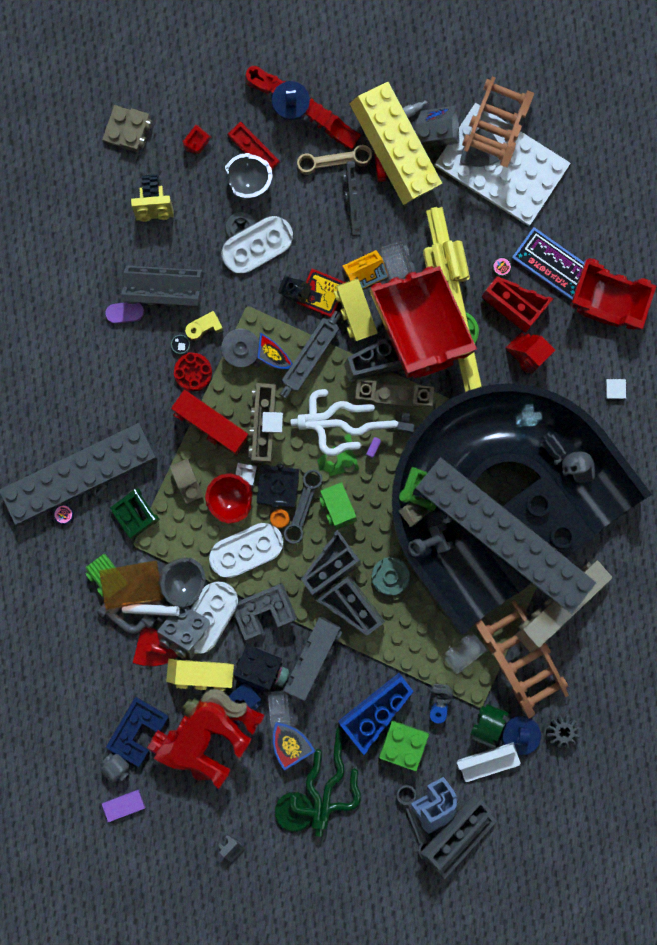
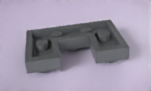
(272, 598)

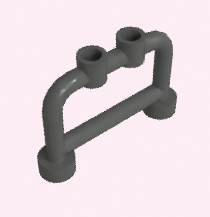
(147, 620)

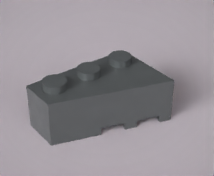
(330, 566)
(352, 605)

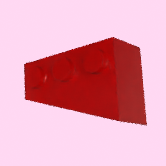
(515, 302)
(530, 351)

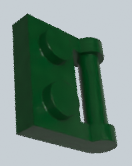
(130, 518)

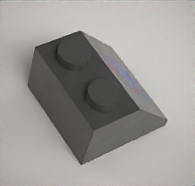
(438, 126)

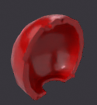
(229, 498)

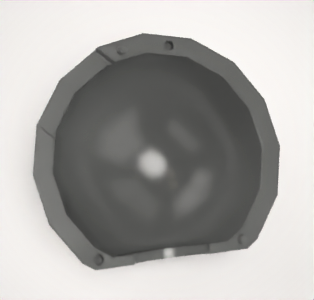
(248, 176)
(182, 581)

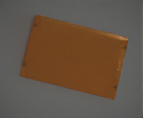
(130, 585)

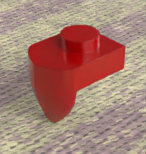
(196, 140)

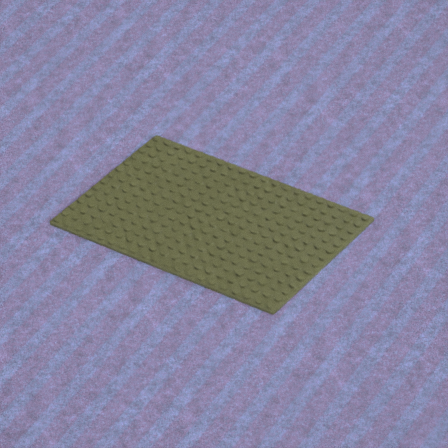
(414, 626)

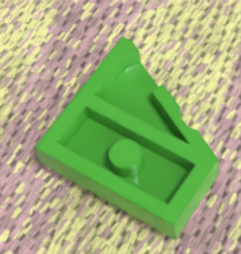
(344, 459)

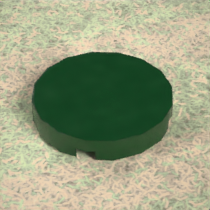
(288, 819)

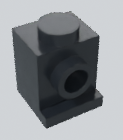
(294, 289)

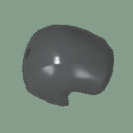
(580, 465)

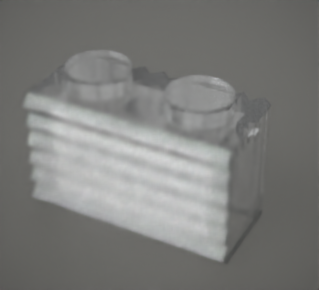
(396, 260)
(281, 708)

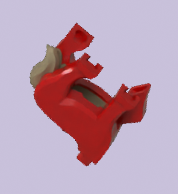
(185, 746)

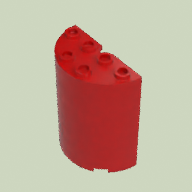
(423, 321)

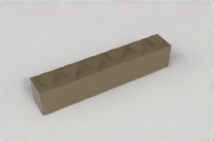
(553, 616)

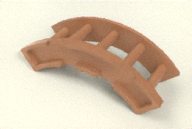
(502, 151)
(509, 669)

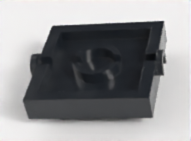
(277, 486)
(257, 668)

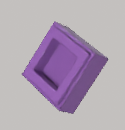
(373, 447)

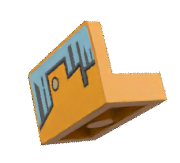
(367, 269)

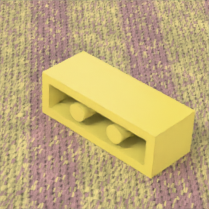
(355, 310)

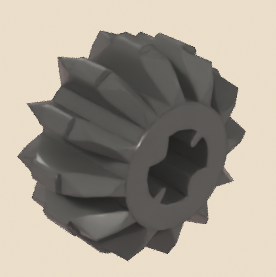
(561, 739)

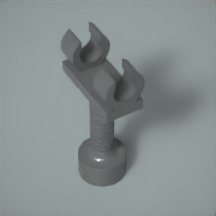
(418, 546)

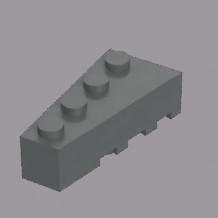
(373, 361)
(312, 657)

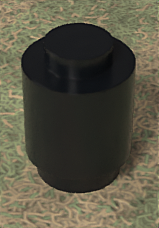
(554, 445)

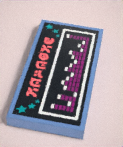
(549, 262)

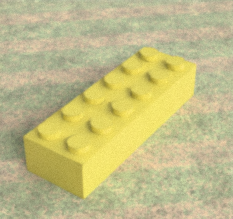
(395, 143)

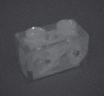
(465, 653)

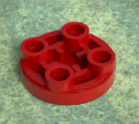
(193, 372)

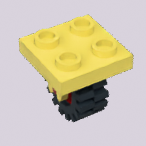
(152, 201)

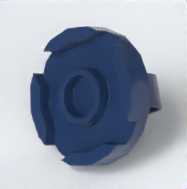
(290, 100)
(524, 734)

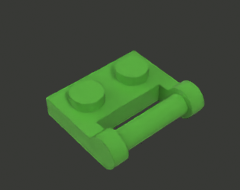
(406, 495)

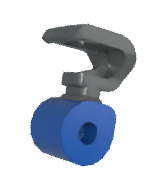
(439, 709)

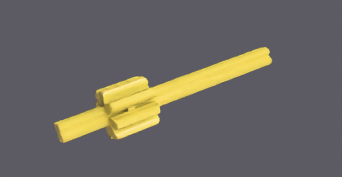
(452, 260)

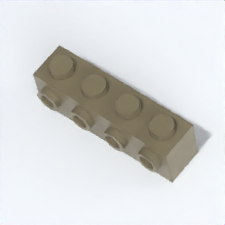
(262, 441)

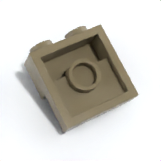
(127, 128)

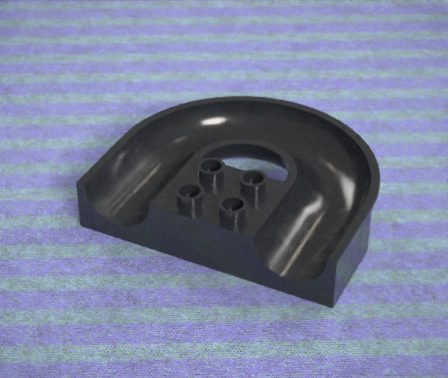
(483, 431)

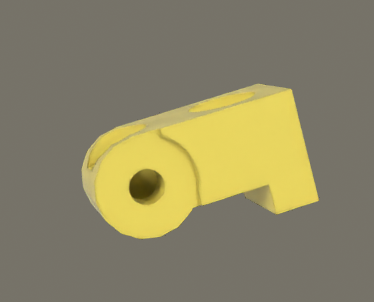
(203, 325)

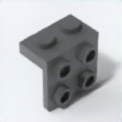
(183, 632)

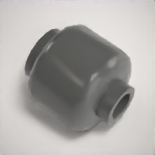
(114, 768)

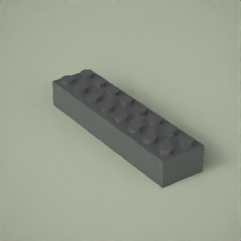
(78, 474)

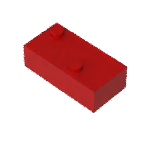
(210, 423)

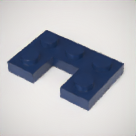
(136, 715)

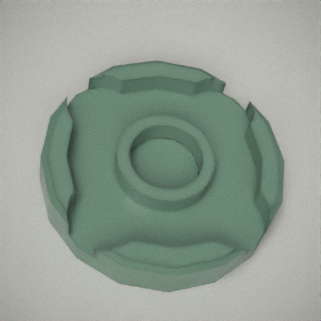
(390, 576)

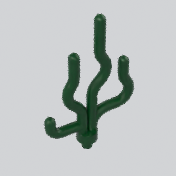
(323, 808)

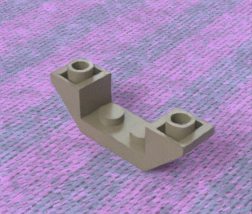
(394, 395)

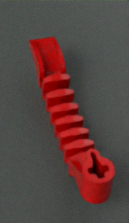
(334, 125)

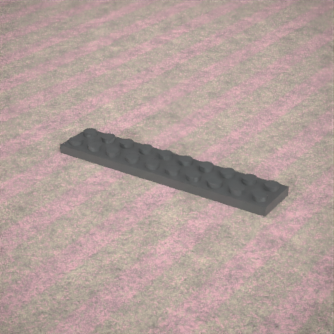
(506, 535)

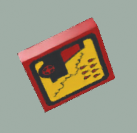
(322, 297)

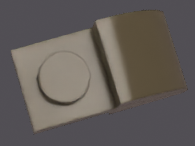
(186, 481)

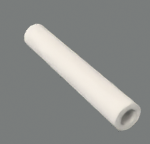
(152, 609)

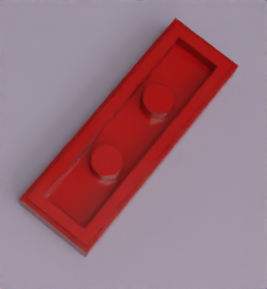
(251, 144)

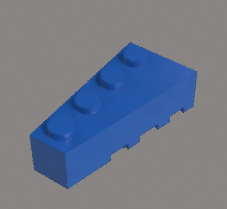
(374, 713)

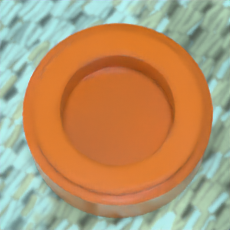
(279, 518)

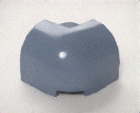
(437, 806)

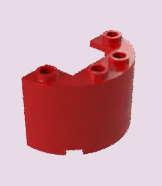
(612, 297)

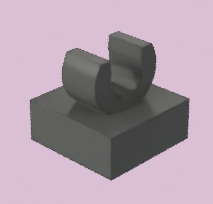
(404, 426)
(232, 848)

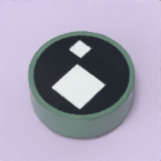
(180, 344)

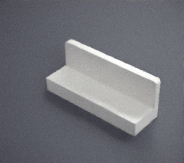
(489, 762)

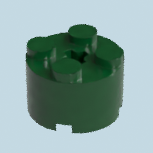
(489, 725)

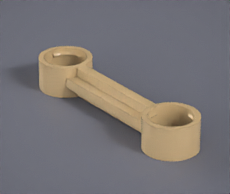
(335, 159)

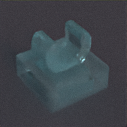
(528, 417)

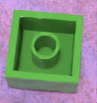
(403, 745)

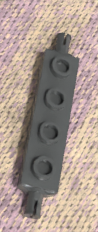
(310, 354)

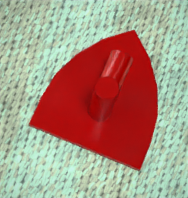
(149, 650)

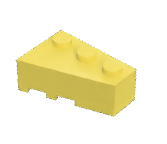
(200, 674)

